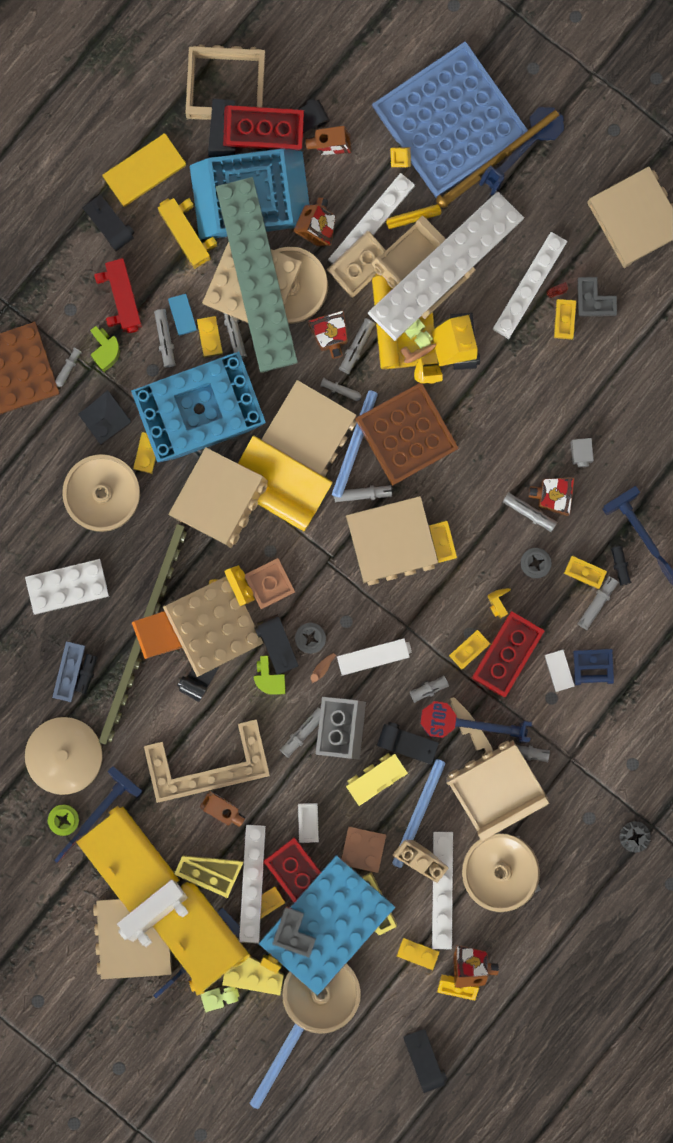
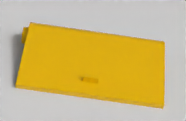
(390, 350)
(292, 488)
(126, 858)
(201, 939)

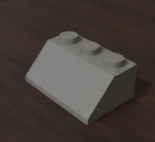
(340, 728)

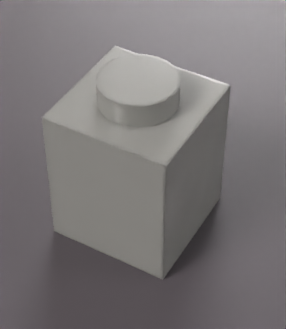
(582, 452)

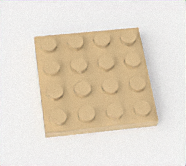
(225, 292)
(212, 626)

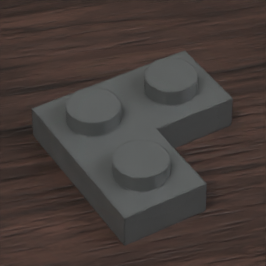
(590, 303)
(288, 935)

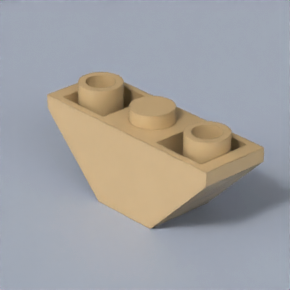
(421, 860)

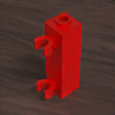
(123, 296)

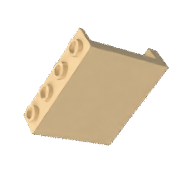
(634, 216)
(409, 252)
(310, 428)
(219, 497)
(392, 540)
(497, 789)
(123, 957)

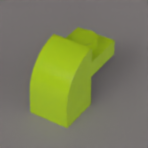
(108, 353)
(269, 683)

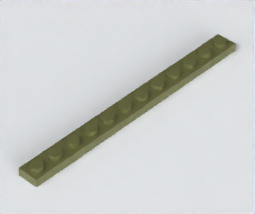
(134, 661)

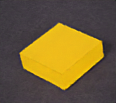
(400, 157)

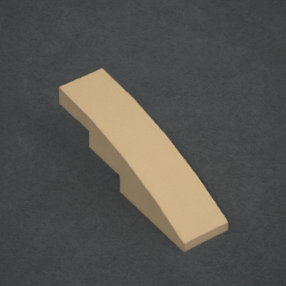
(478, 737)

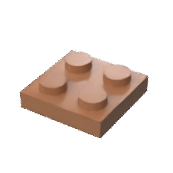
(269, 583)
(363, 849)

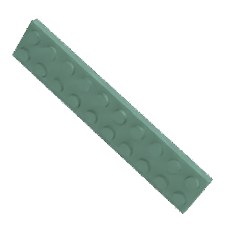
(256, 274)

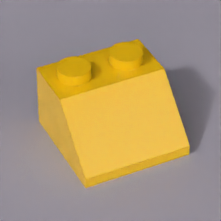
(454, 341)

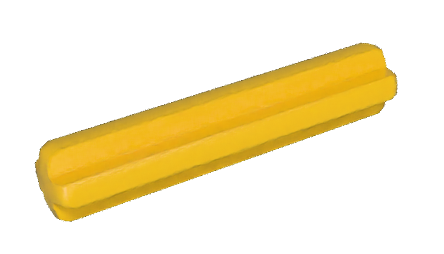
(413, 216)

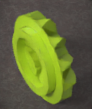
(54, 821)

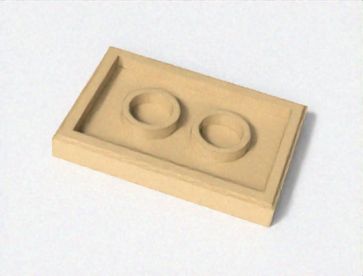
(354, 267)

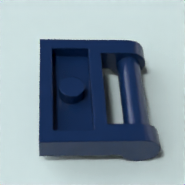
(593, 660)

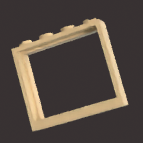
(220, 52)

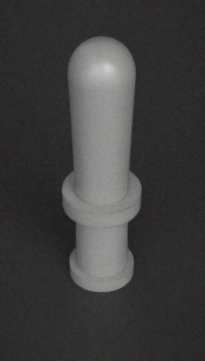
(60, 380)
(352, 394)

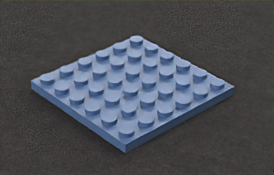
(450, 119)

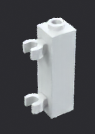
(374, 656)
(152, 911)

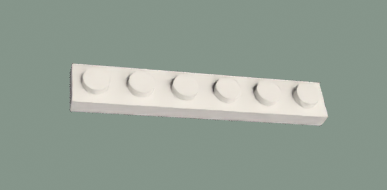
(377, 214)
(529, 285)
(252, 884)
(443, 893)

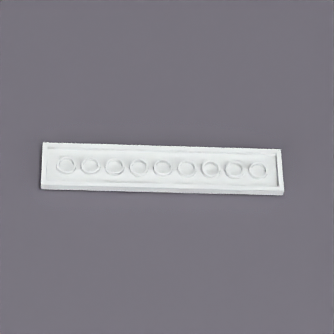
(445, 266)

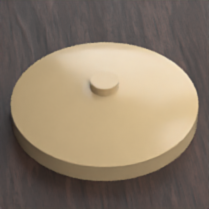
(309, 287)
(101, 493)
(63, 755)
(501, 872)
(325, 1011)

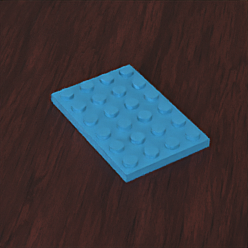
(340, 914)

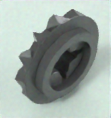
(539, 554)
(301, 641)
(631, 845)

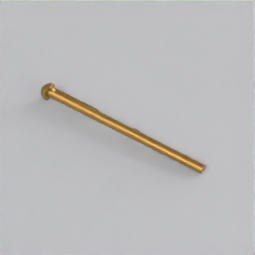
(476, 176)

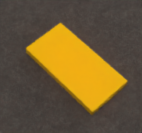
(144, 170)

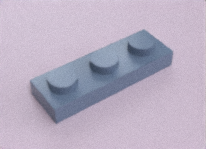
(68, 671)

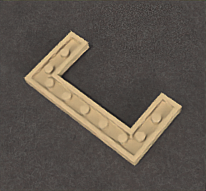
(168, 788)

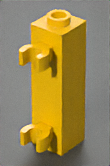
(183, 232)

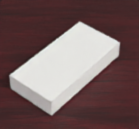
(559, 670)
(308, 822)

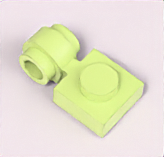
(423, 338)
(214, 999)

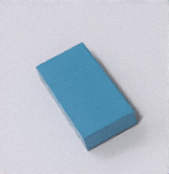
(182, 314)

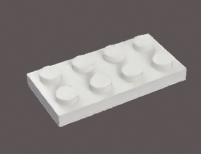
(67, 586)

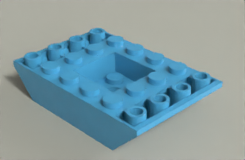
(278, 182)
(170, 403)

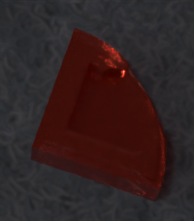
(557, 290)

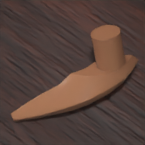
(410, 357)
(322, 668)

